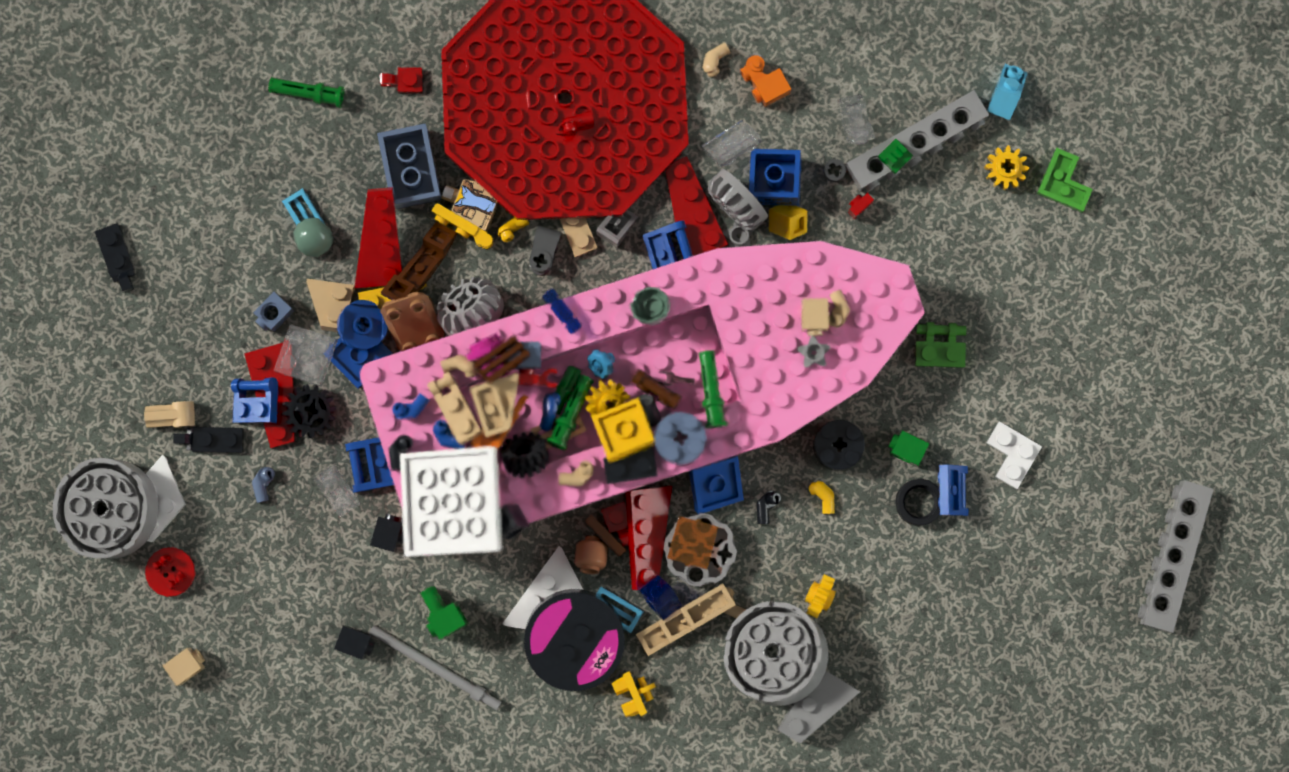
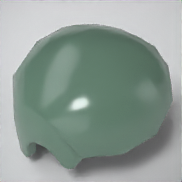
(313, 237)
(650, 306)

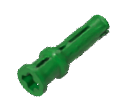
(318, 93)
(713, 402)
(566, 422)

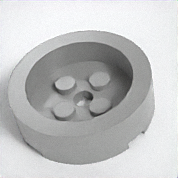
(130, 506)
(800, 657)

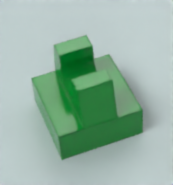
(895, 156)

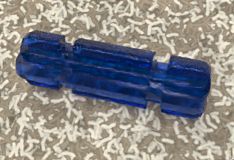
(562, 311)

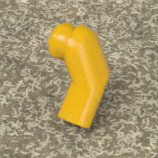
(506, 231)
(825, 494)

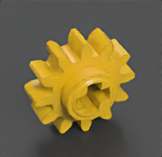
(1013, 162)
(600, 396)
(820, 596)

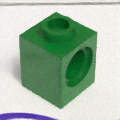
(908, 448)

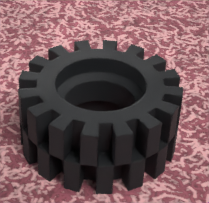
(513, 453)

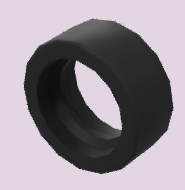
(900, 502)

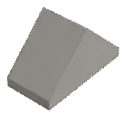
(616, 228)

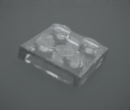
(731, 144)
(305, 355)

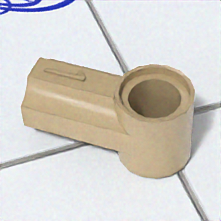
(174, 415)

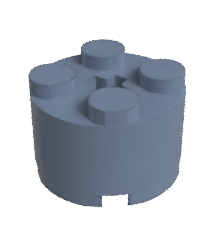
(668, 430)

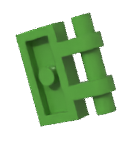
(940, 354)

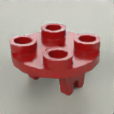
(163, 562)

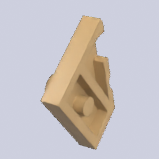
(329, 301)
(496, 404)

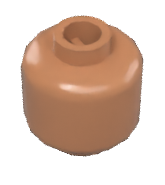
(591, 555)

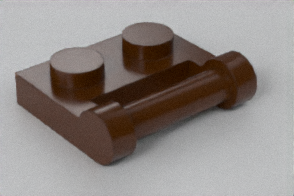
(647, 384)

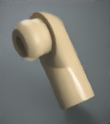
(712, 59)
(840, 310)

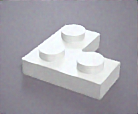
(1019, 451)

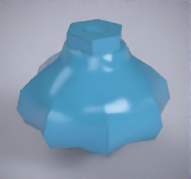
(601, 363)

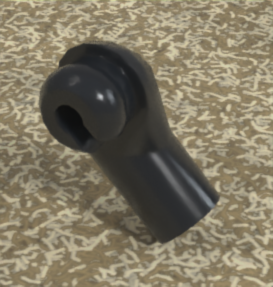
(399, 446)
(765, 504)

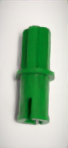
(566, 386)

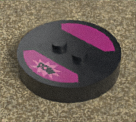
(574, 640)

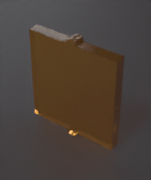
(692, 542)

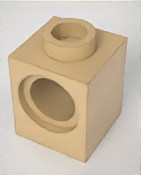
(814, 316)
(184, 666)

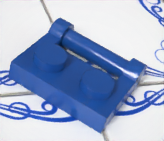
(661, 247)
(255, 408)
(377, 464)
(952, 490)

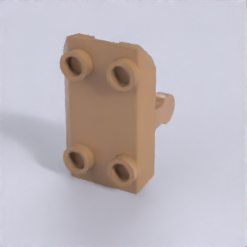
(412, 321)

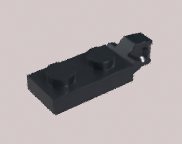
(116, 255)
(212, 439)

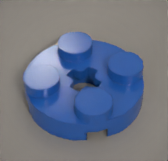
(351, 334)

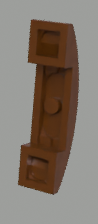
(423, 264)

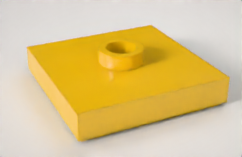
(624, 430)

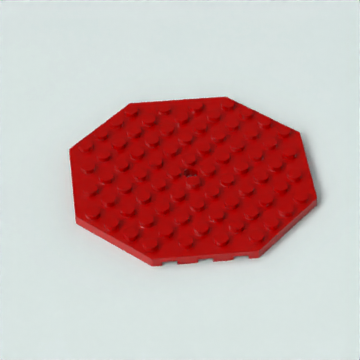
(507, 116)

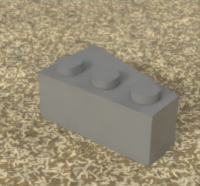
(816, 708)

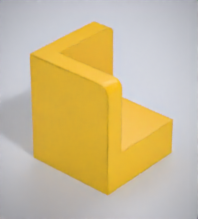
(788, 221)

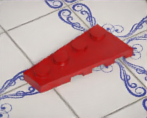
(693, 207)
(379, 243)
(261, 366)
(646, 531)

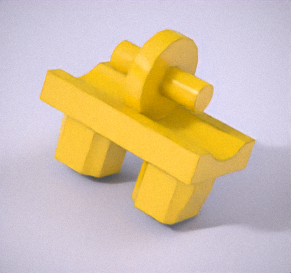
(636, 705)

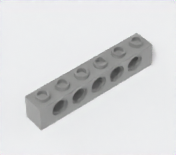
(967, 105)
(1200, 498)

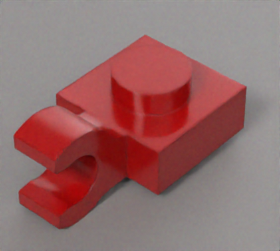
(408, 80)
(528, 378)
(616, 520)

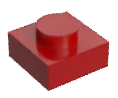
(859, 204)

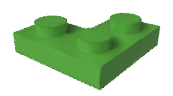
(1057, 183)

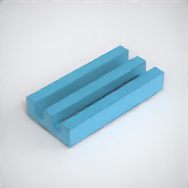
(294, 197)
(634, 620)

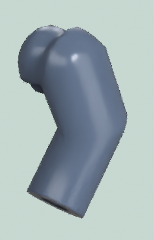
(260, 483)

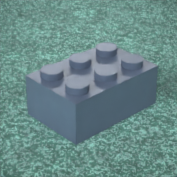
(410, 165)

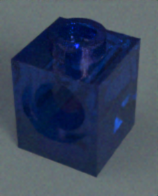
(660, 597)

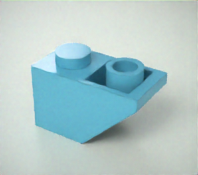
(1007, 91)

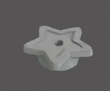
(736, 242)
(820, 349)

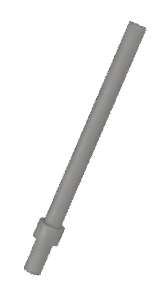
(476, 692)

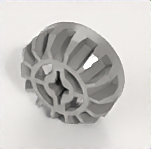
(736, 200)
(471, 307)

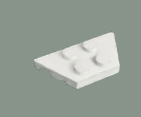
(168, 494)
(553, 577)

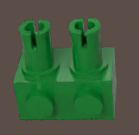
(443, 618)

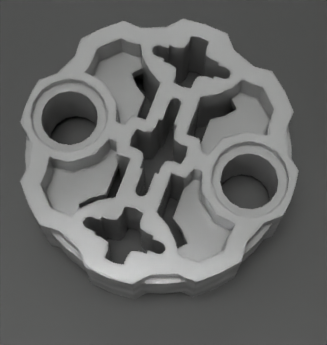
(711, 574)

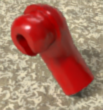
(570, 123)

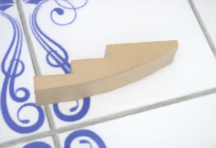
(685, 619)

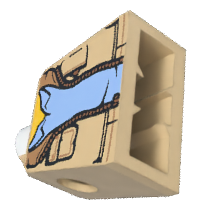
(472, 203)

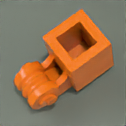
(767, 87)

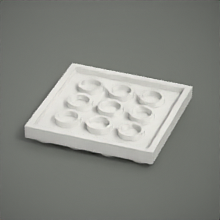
(450, 501)

